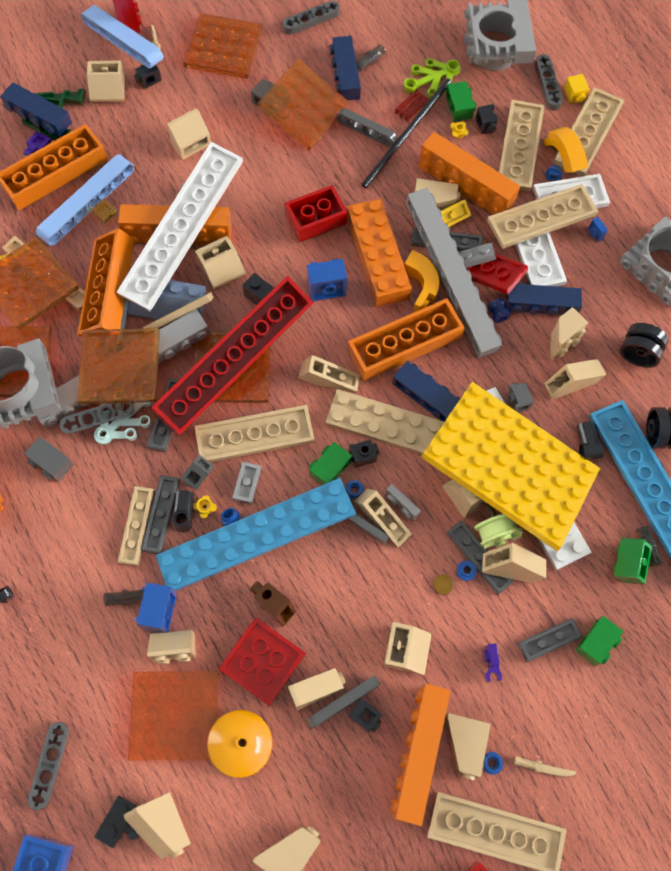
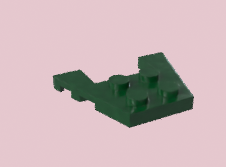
(58, 99)

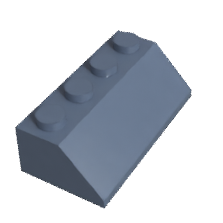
(173, 297)

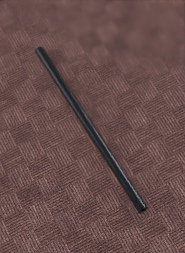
(406, 133)

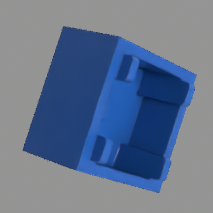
(326, 280)
(156, 608)
(42, 854)

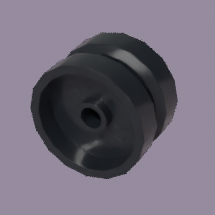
(644, 345)
(659, 427)

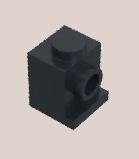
(146, 76)
(486, 119)
(359, 458)
(365, 708)

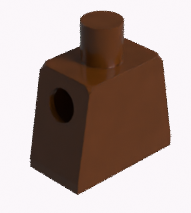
(273, 602)

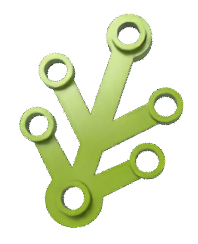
(450, 69)

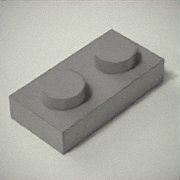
(478, 255)
(247, 483)
(407, 508)

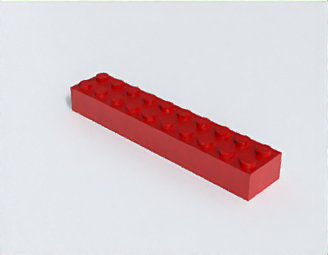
(231, 356)

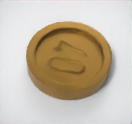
(443, 584)

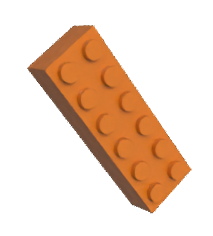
(52, 166)
(474, 178)
(142, 221)
(378, 253)
(107, 270)
(405, 339)
(421, 754)

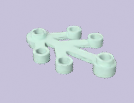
(125, 421)

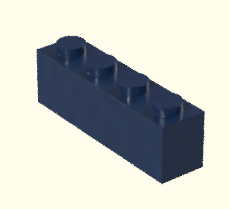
(346, 67)
(36, 109)
(543, 299)
(425, 390)

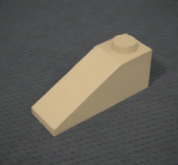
(328, 374)
(382, 516)

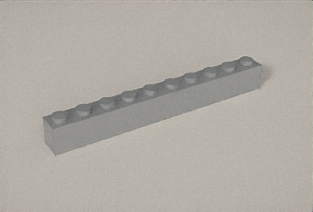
(453, 273)
(173, 338)

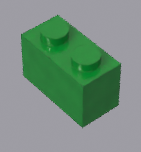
(460, 101)
(330, 464)
(632, 561)
(599, 641)

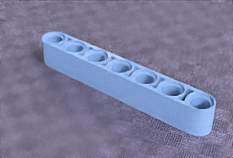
(122, 36)
(84, 199)

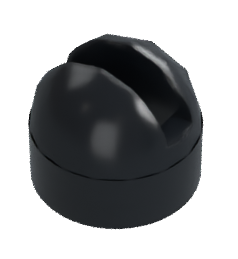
(4, 593)

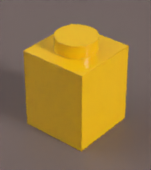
(576, 88)

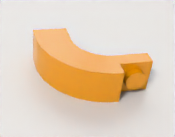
(569, 147)
(426, 274)

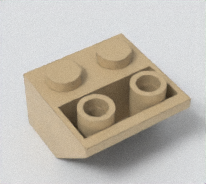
(106, 81)
(188, 134)
(220, 262)
(567, 333)
(172, 646)
(407, 649)

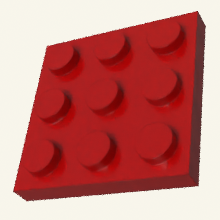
(262, 661)

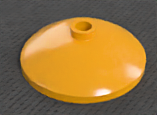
(224, 746)

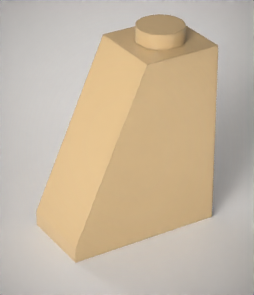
(444, 193)
(574, 378)
(462, 498)
(514, 563)
(316, 688)
(468, 744)
(160, 826)
(291, 852)

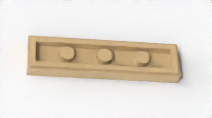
(180, 311)
(136, 526)

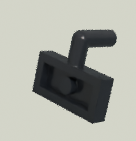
(115, 823)

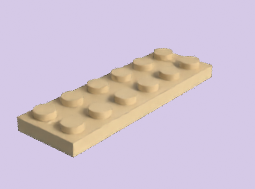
(594, 124)
(521, 143)
(542, 216)
(382, 422)
(254, 434)
(496, 833)

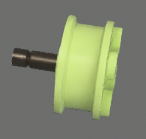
(497, 529)

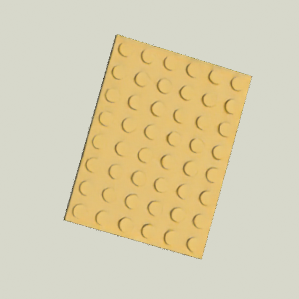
(512, 465)

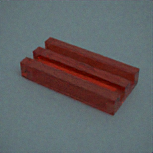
(414, 107)

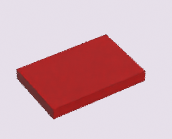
(498, 274)

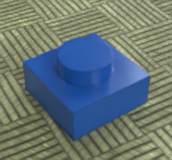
(597, 229)

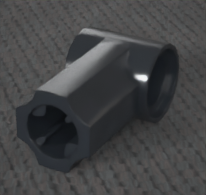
(589, 444)
(183, 509)

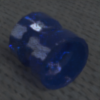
(499, 310)

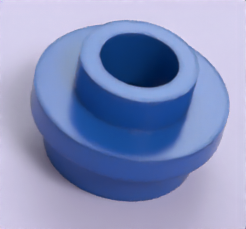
(556, 170)
(354, 484)
(229, 516)
(462, 575)
(498, 763)

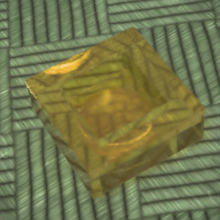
(104, 211)

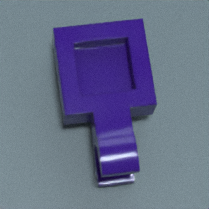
(36, 142)
(491, 657)

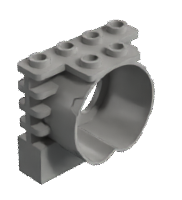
(508, 19)
(643, 267)
(39, 394)

